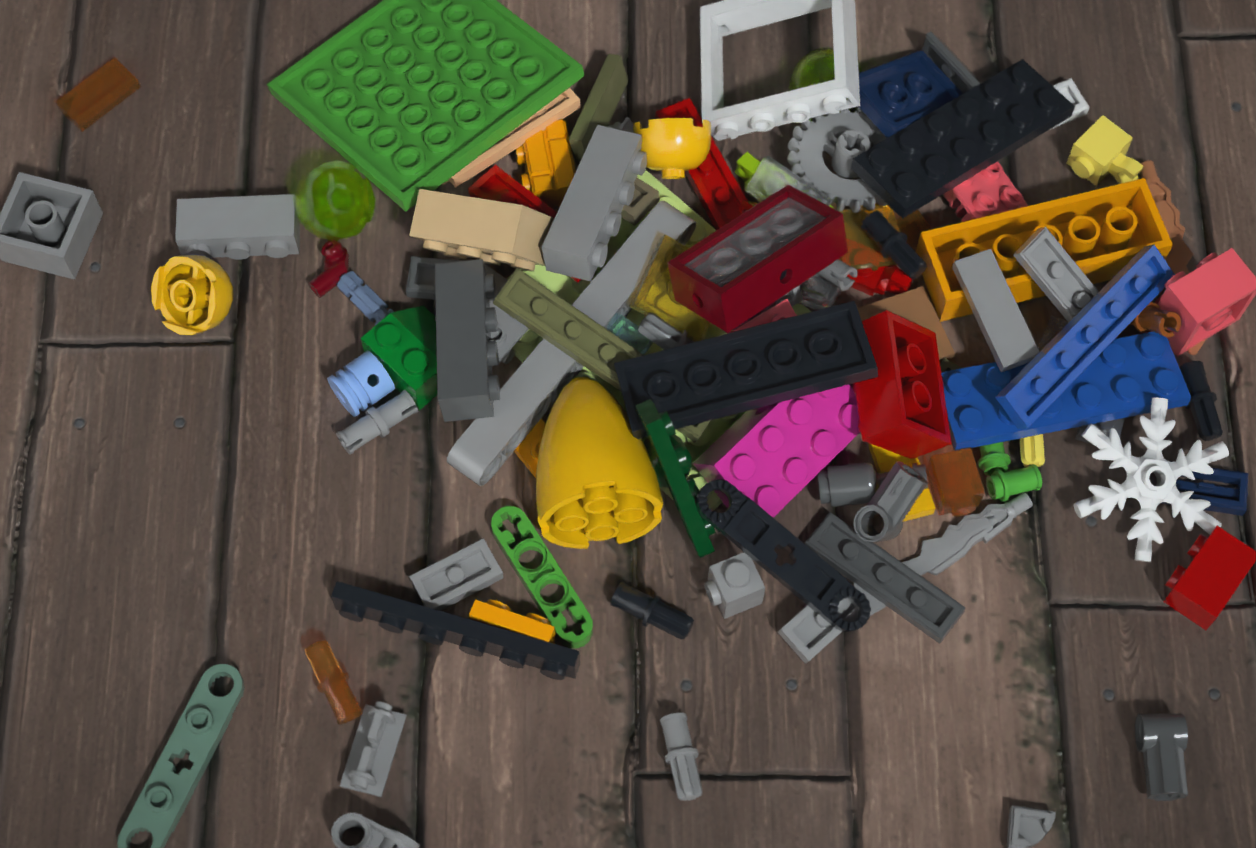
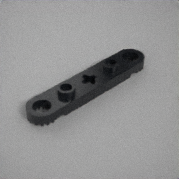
(806, 577)

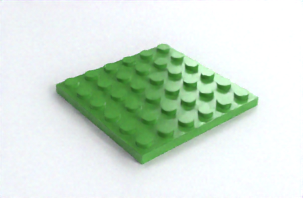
(424, 88)

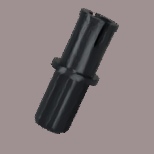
(893, 244)
(1201, 401)
(652, 611)

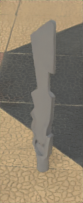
(958, 539)

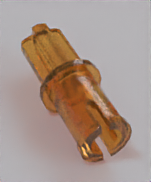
(333, 682)

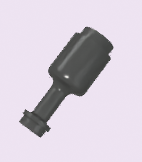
(853, 483)

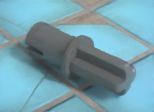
(662, 333)

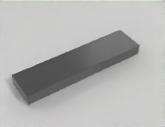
(885, 578)

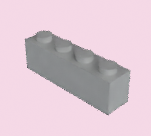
(594, 203)

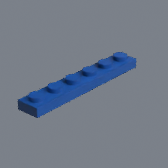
(1085, 337)

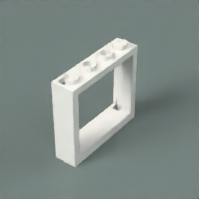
(783, 108)

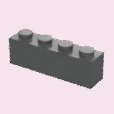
(464, 340)

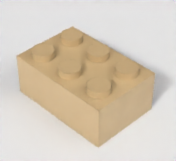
(480, 229)

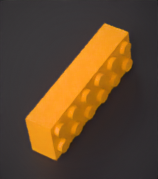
(1094, 227)

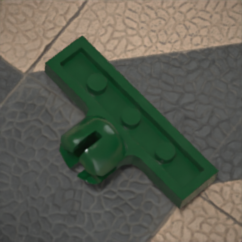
(672, 466)

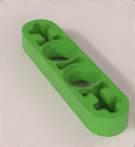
(547, 573)

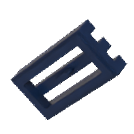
(1217, 504)

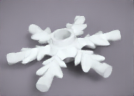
(1139, 486)

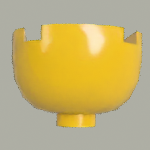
(674, 145)
(192, 294)

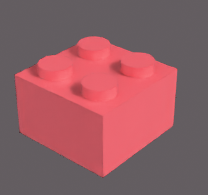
(1208, 298)

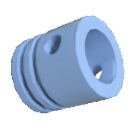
(352, 384)

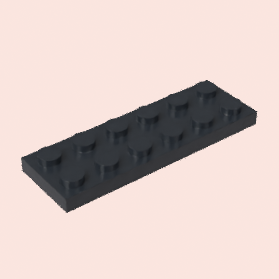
(962, 138)
(749, 368)

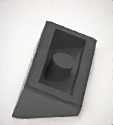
(949, 63)

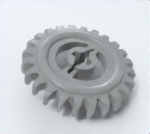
(843, 138)

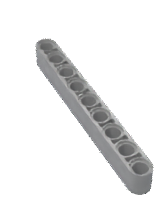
(548, 369)

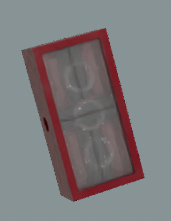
(758, 257)

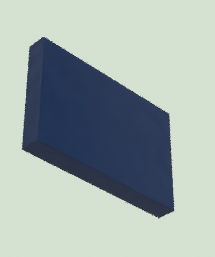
(904, 91)

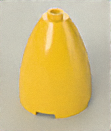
(593, 472)

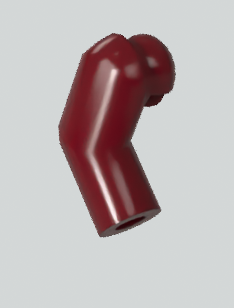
(335, 265)

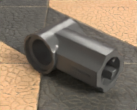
(892, 502)
(1163, 741)

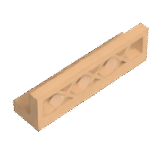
(555, 110)

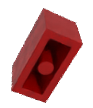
(1210, 578)

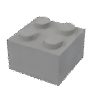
(48, 225)

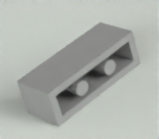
(238, 226)

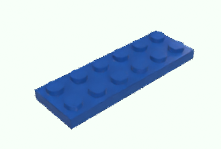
(1109, 389)

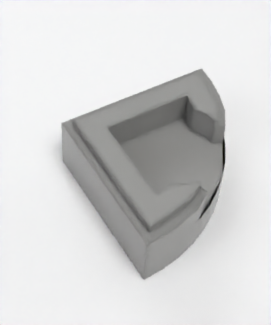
(1028, 826)

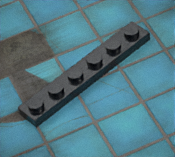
(471, 636)

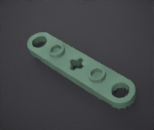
(197, 734)

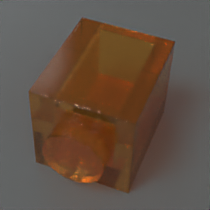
(955, 482)

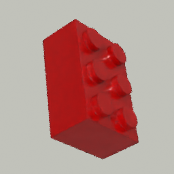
(906, 402)

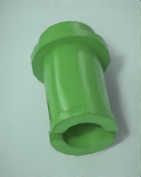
(993, 458)
(1005, 484)

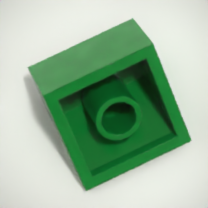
(407, 351)

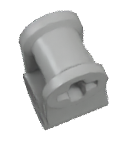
(375, 834)

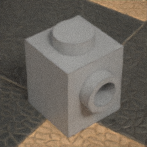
(734, 585)

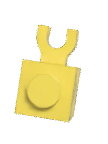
(1103, 152)

